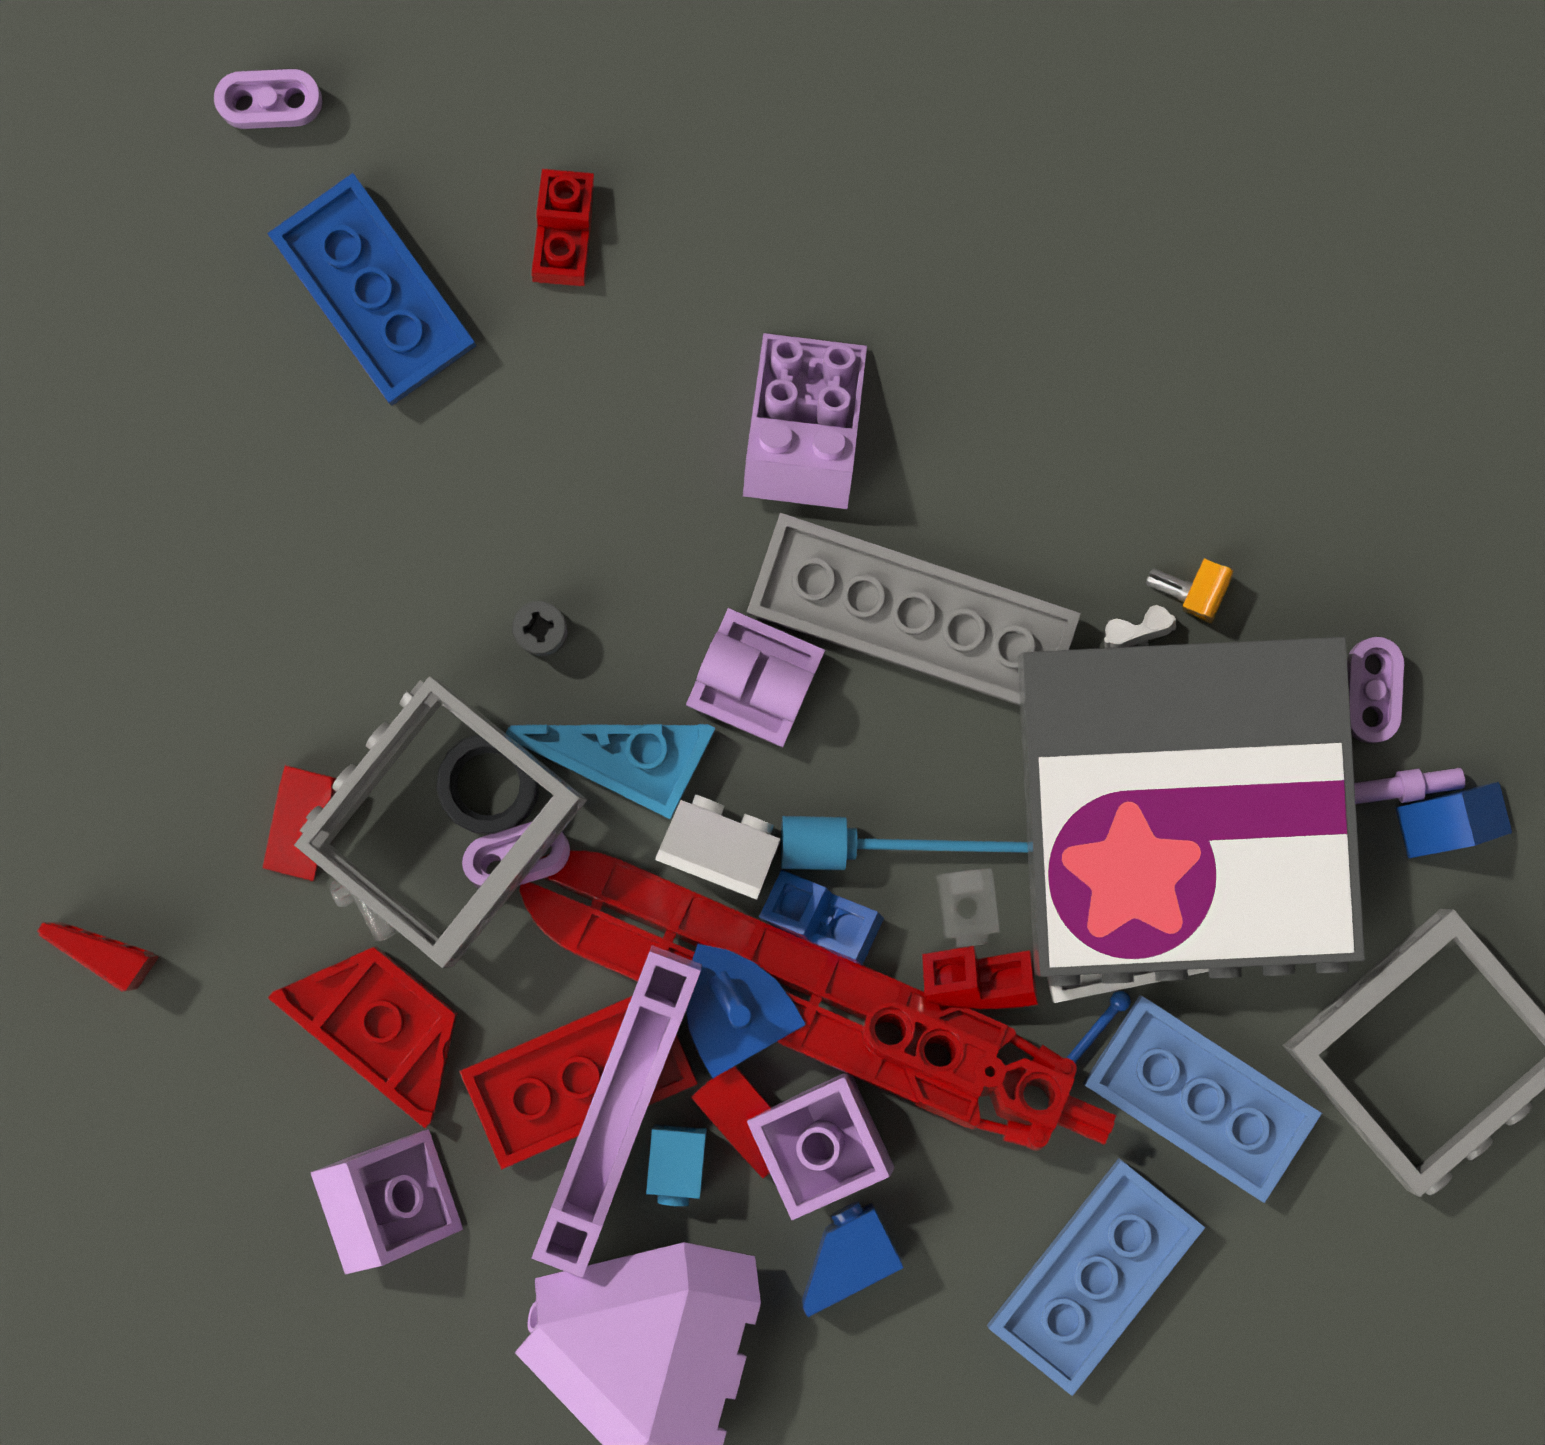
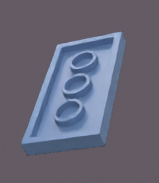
(1202, 1098)
(1095, 1277)

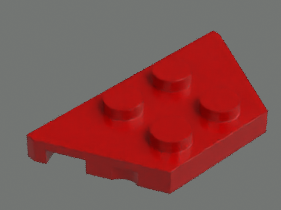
(378, 1025)

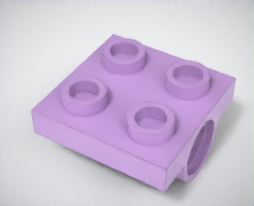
(755, 677)

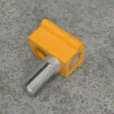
(1200, 597)

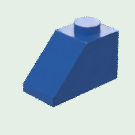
(850, 1257)

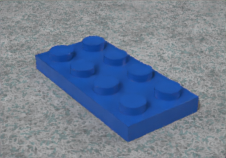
(372, 289)

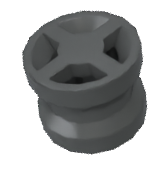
(550, 635)

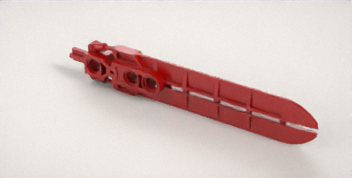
(826, 977)

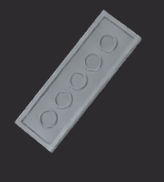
(904, 608)

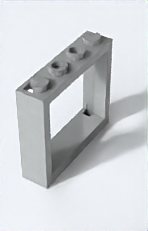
(358, 781)
(1371, 990)

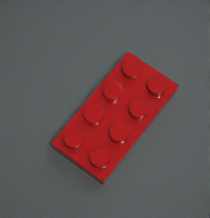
(545, 1086)

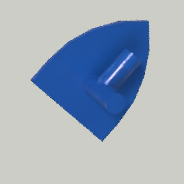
(736, 1009)

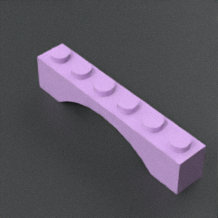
(617, 1111)

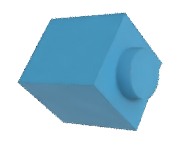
(676, 1164)

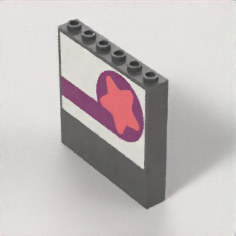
(1190, 810)

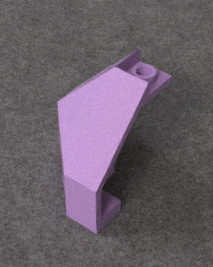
(646, 1342)

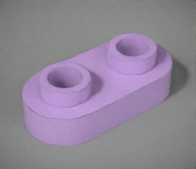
(270, 98)
(1378, 691)
(496, 846)

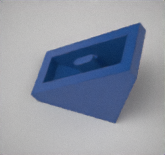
(1454, 820)

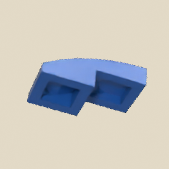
(821, 917)

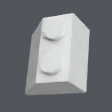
(719, 847)

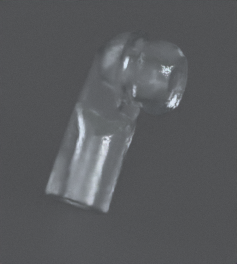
(378, 927)

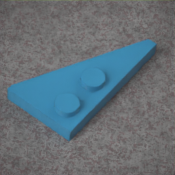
(635, 761)

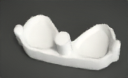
(1156, 624)

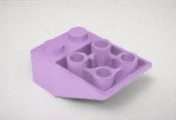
(804, 421)

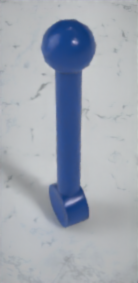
(1119, 1002)

